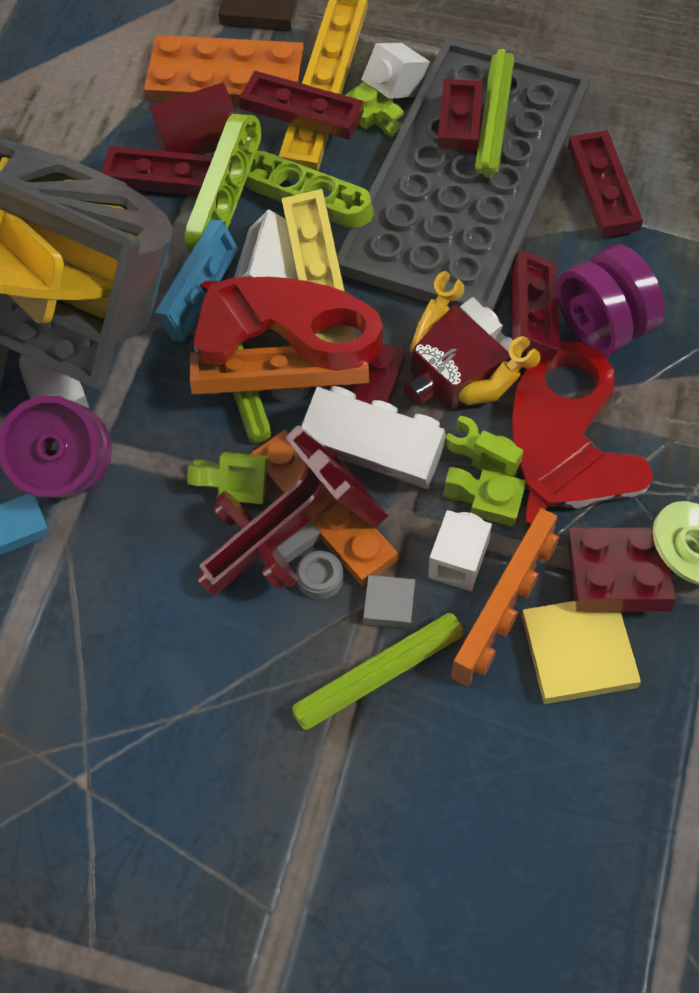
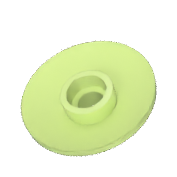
(678, 539)

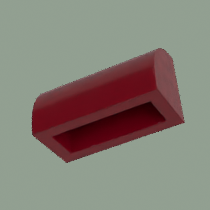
(192, 120)

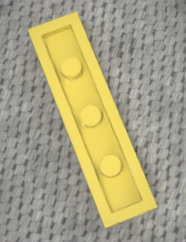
(315, 250)

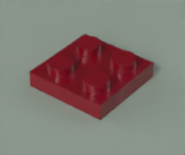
(618, 571)

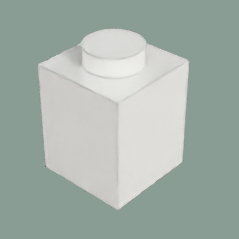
(395, 70)
(459, 549)

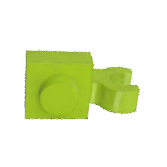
(377, 109)
(485, 449)
(237, 473)
(493, 496)

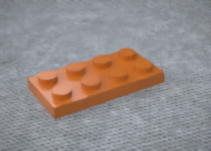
(193, 63)

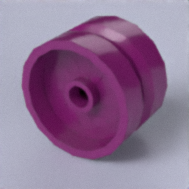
(610, 299)
(29, 454)

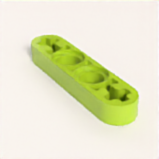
(236, 145)
(342, 194)

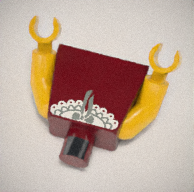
(458, 357)

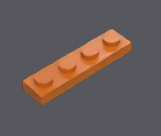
(265, 370)
(343, 532)
(498, 612)

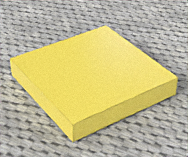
(579, 652)

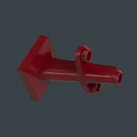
(319, 488)

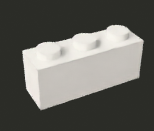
(376, 435)

